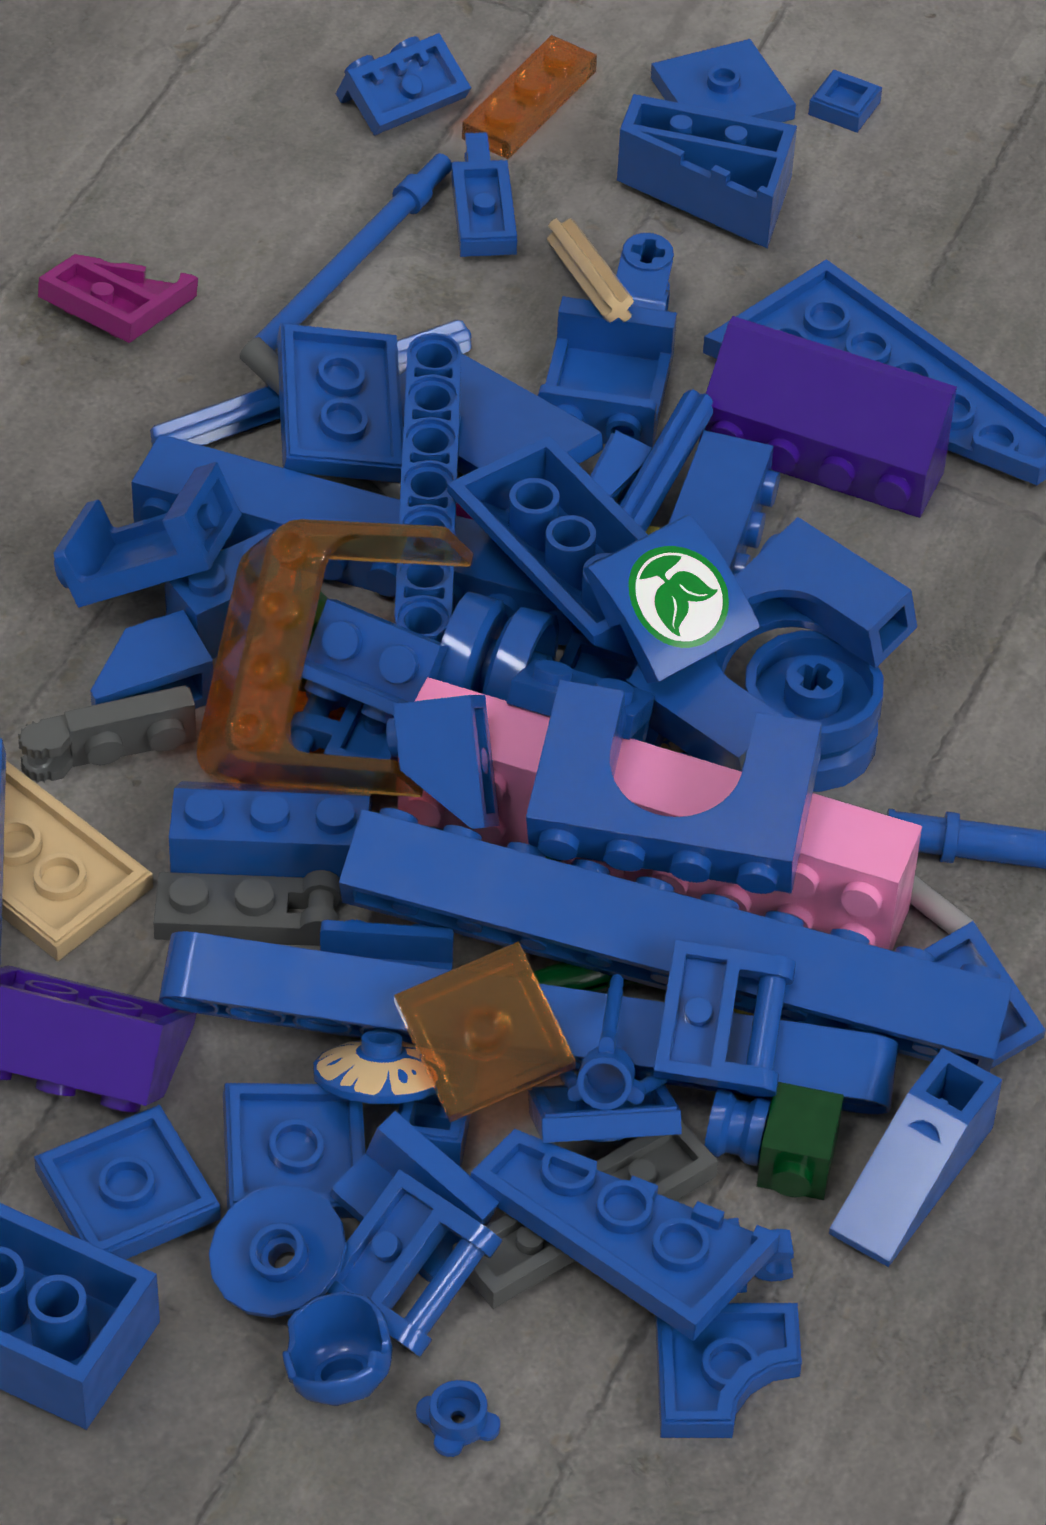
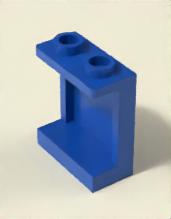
(613, 370)
(113, 561)

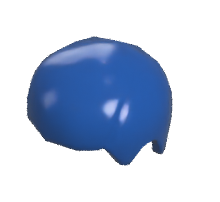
(337, 1349)

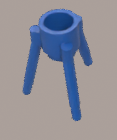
(607, 1070)

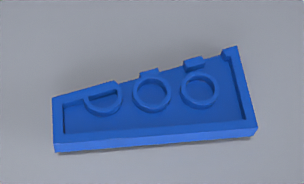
(649, 1247)

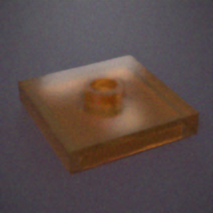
(484, 1031)

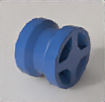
(737, 1126)

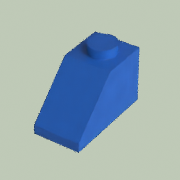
(156, 658)
(448, 754)

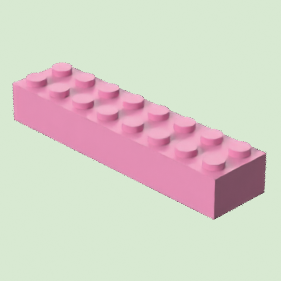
(851, 864)

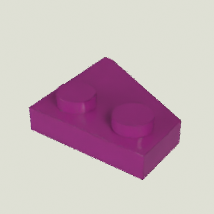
(114, 294)

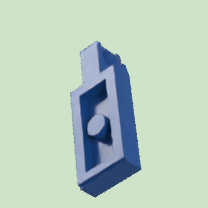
(483, 201)

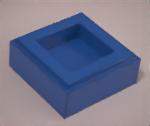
(845, 100)

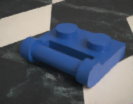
(701, 1012)
(396, 1244)

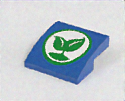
(671, 598)

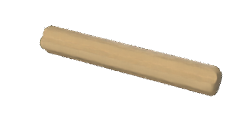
(590, 270)

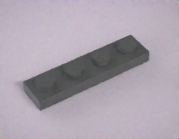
(524, 1258)

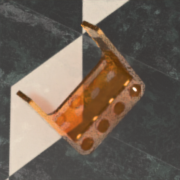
(266, 645)

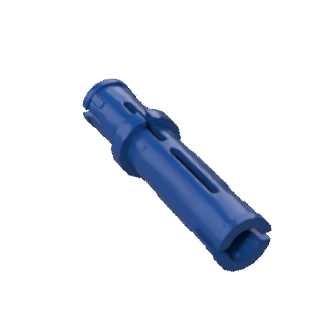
(977, 840)

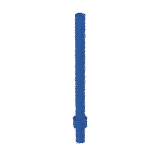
(407, 199)

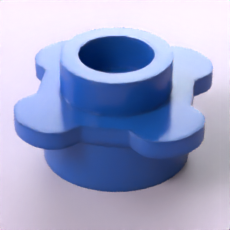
(463, 1400)

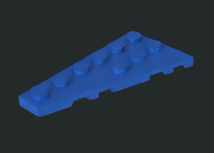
(841, 313)

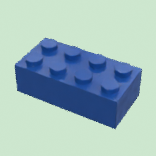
(68, 1317)

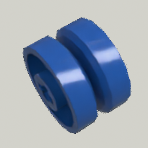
(490, 649)
(822, 682)

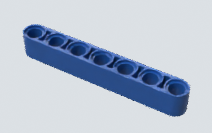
(428, 464)

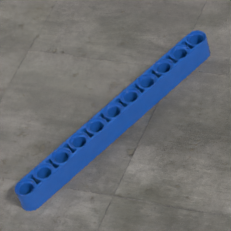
(357, 996)

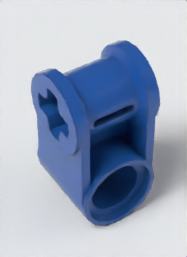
(646, 270)

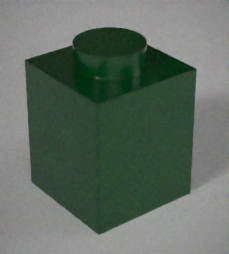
(800, 1141)

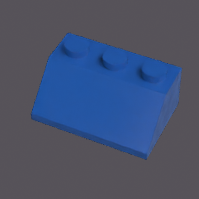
(261, 829)

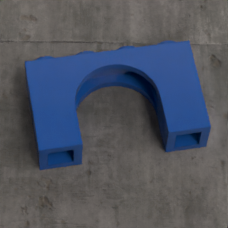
(793, 582)
(741, 841)

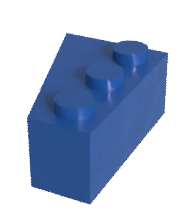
(708, 163)

